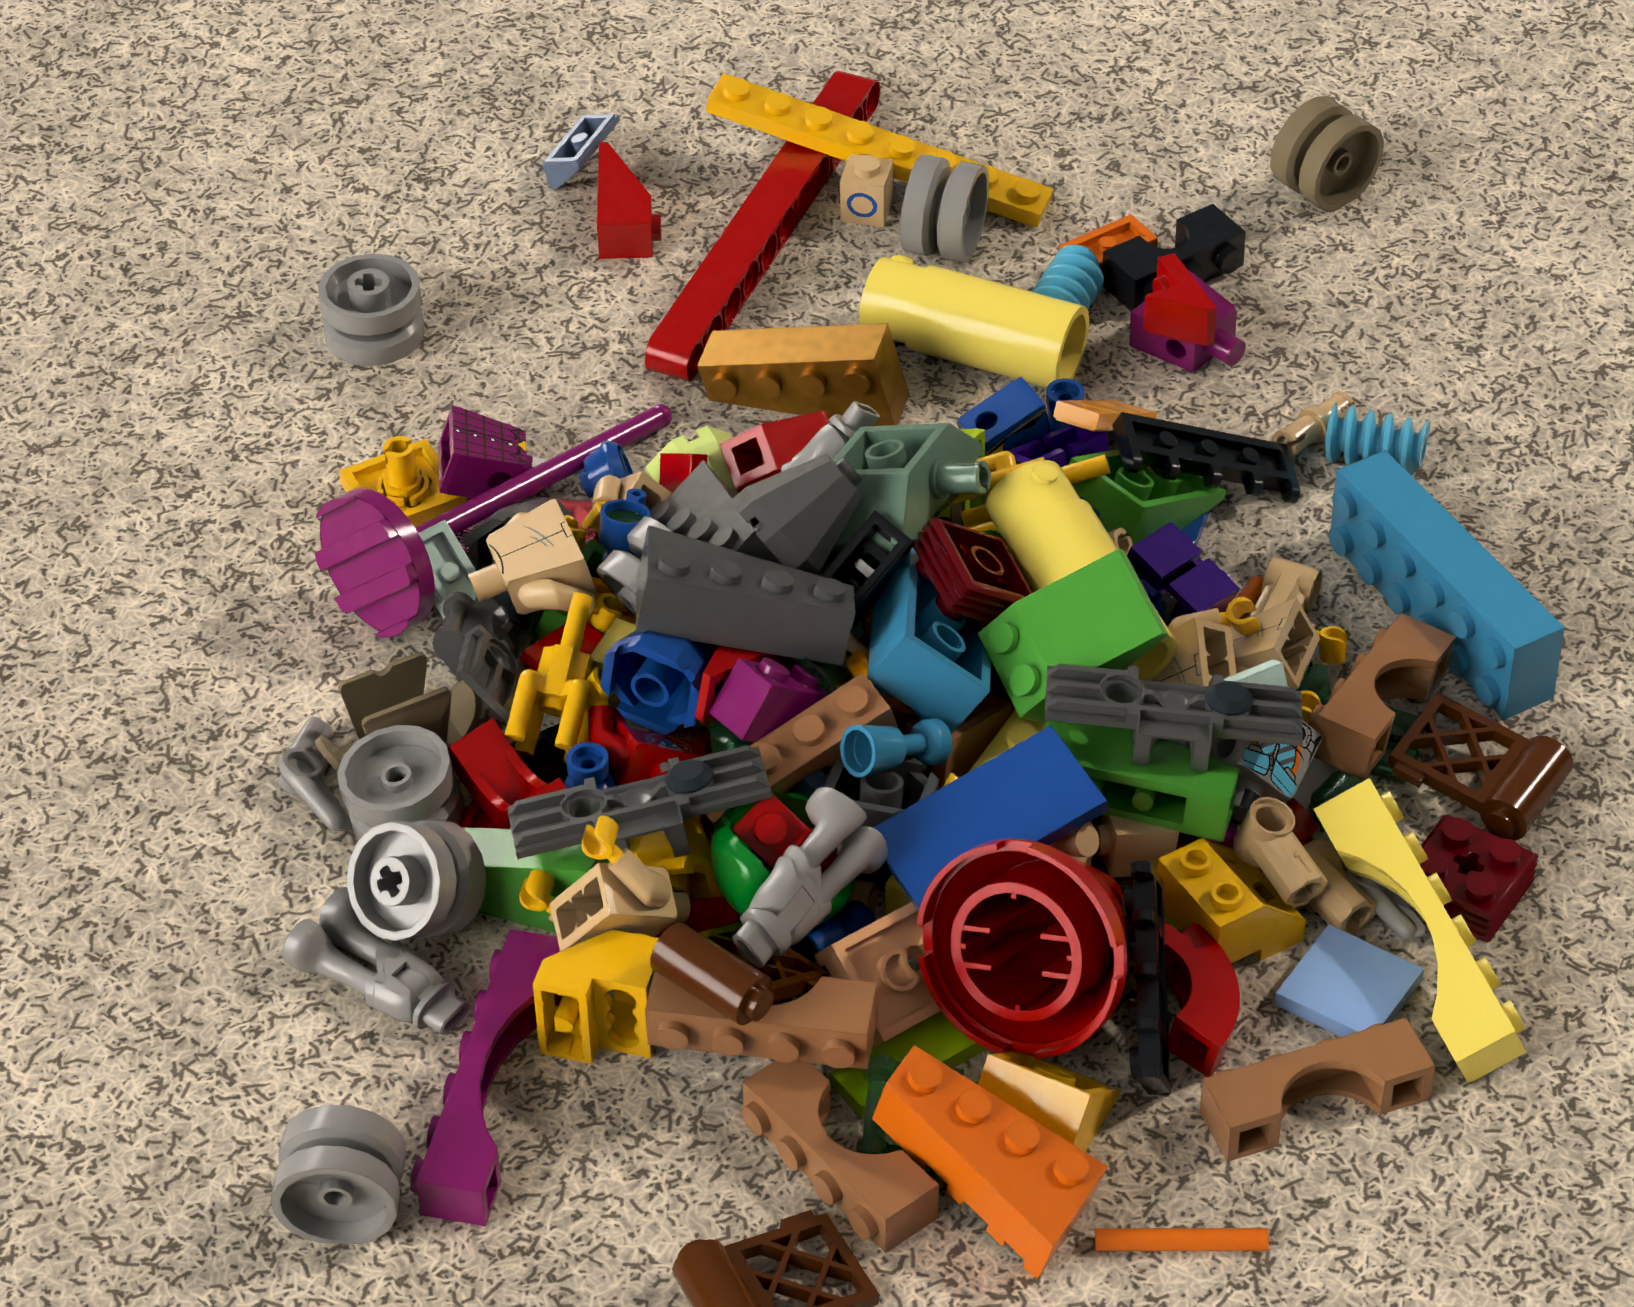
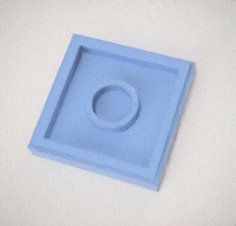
(1348, 984)

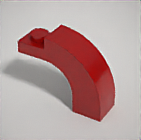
(495, 772)

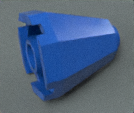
(656, 678)

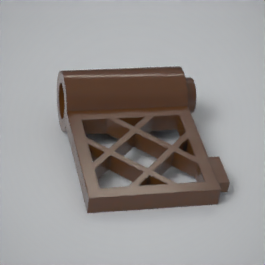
(1511, 793)
(720, 975)
(722, 1277)

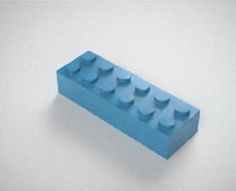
(1448, 580)

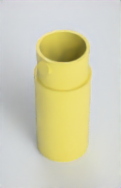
(976, 321)
(1055, 535)

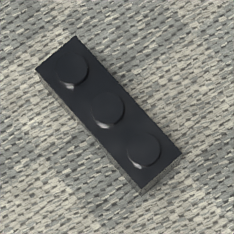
(1204, 242)

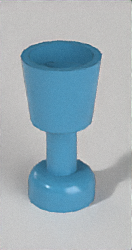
(881, 748)

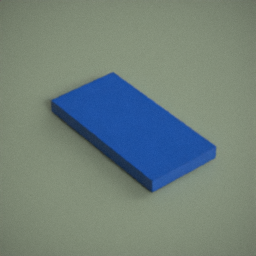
(1024, 793)

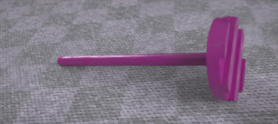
(381, 557)

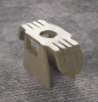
(398, 698)

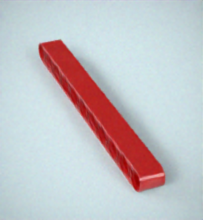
(753, 238)

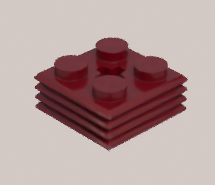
(969, 571)
(1479, 872)

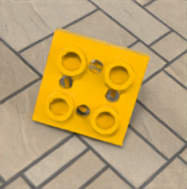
(405, 476)

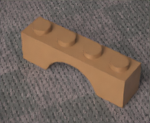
(1401, 663)
(815, 736)
(825, 1026)
(1375, 1066)
(880, 1193)

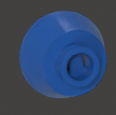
(604, 460)

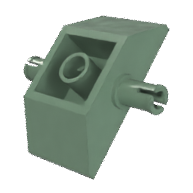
(910, 475)

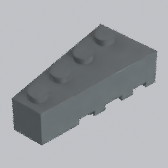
(704, 512)
(740, 600)

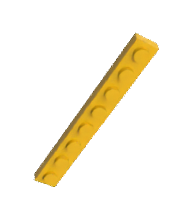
(842, 135)

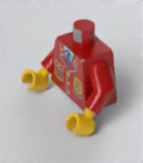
(633, 749)

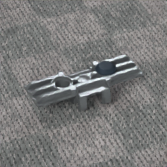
(485, 645)
(1173, 709)
(641, 806)

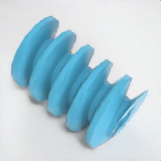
(1072, 276)
(1367, 438)

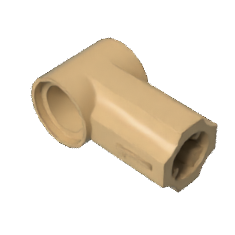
(1287, 581)
(1269, 843)
(1342, 900)

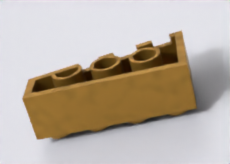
(806, 369)

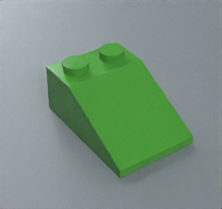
(1145, 499)
(1083, 619)

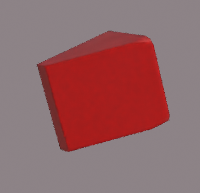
(677, 467)

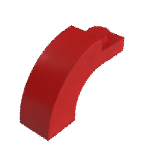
(1206, 993)

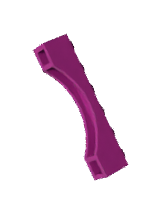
(462, 1162)

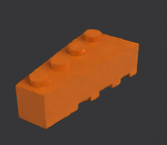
(990, 1156)

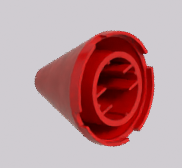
(1024, 947)

